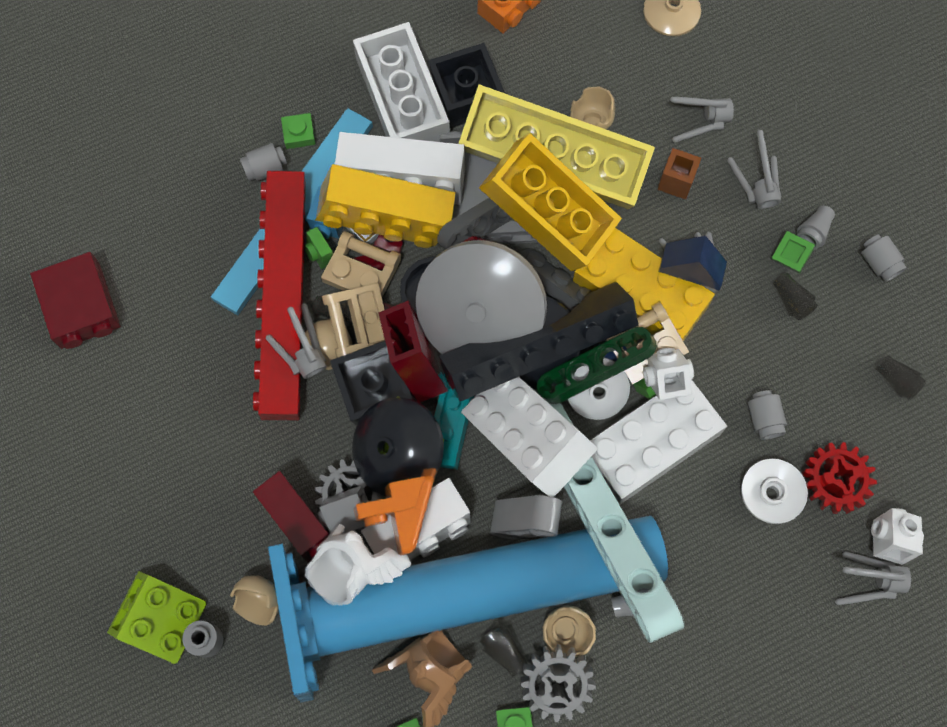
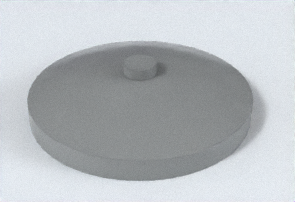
(479, 296)

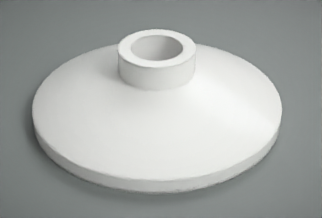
(601, 407)
(787, 483)

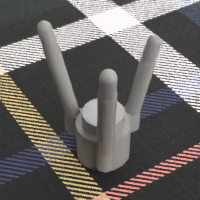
(715, 110)
(766, 190)
(309, 358)
(889, 577)

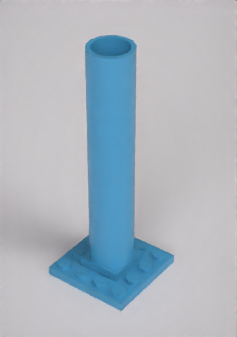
(444, 595)

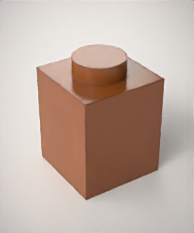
(679, 173)

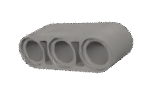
(526, 517)

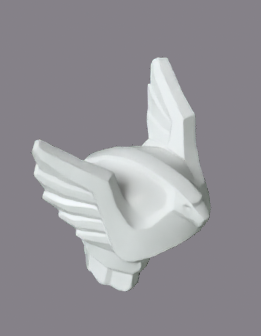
(346, 566)

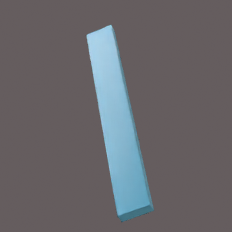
(242, 278)

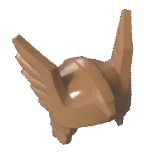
(434, 668)

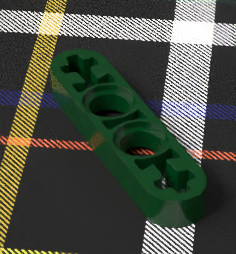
(597, 370)

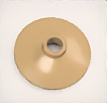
(672, 19)

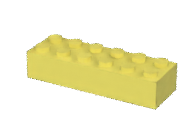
(600, 158)

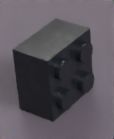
(458, 78)
(367, 379)

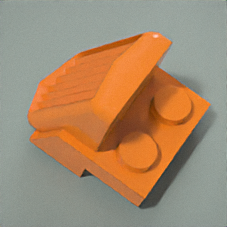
(405, 504)

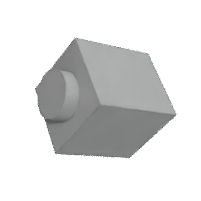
(340, 510)

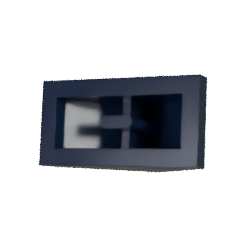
(694, 261)

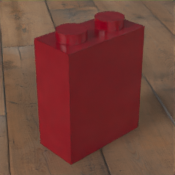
(75, 301)
(412, 352)
(291, 515)

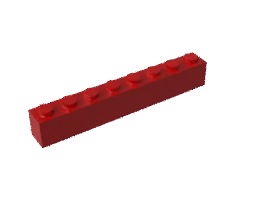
(282, 288)

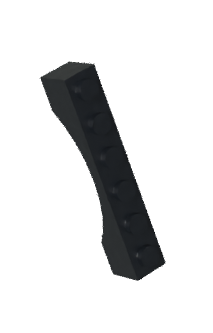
(486, 365)

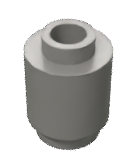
(261, 160)
(883, 257)
(767, 415)
(212, 643)

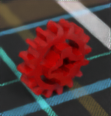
(841, 490)

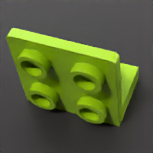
(156, 617)

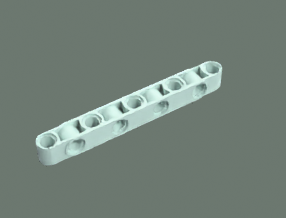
(622, 553)

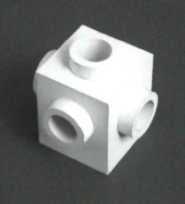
(669, 374)
(897, 536)

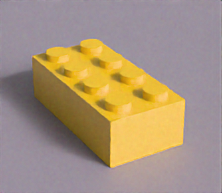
(550, 202)
(383, 206)
(637, 273)

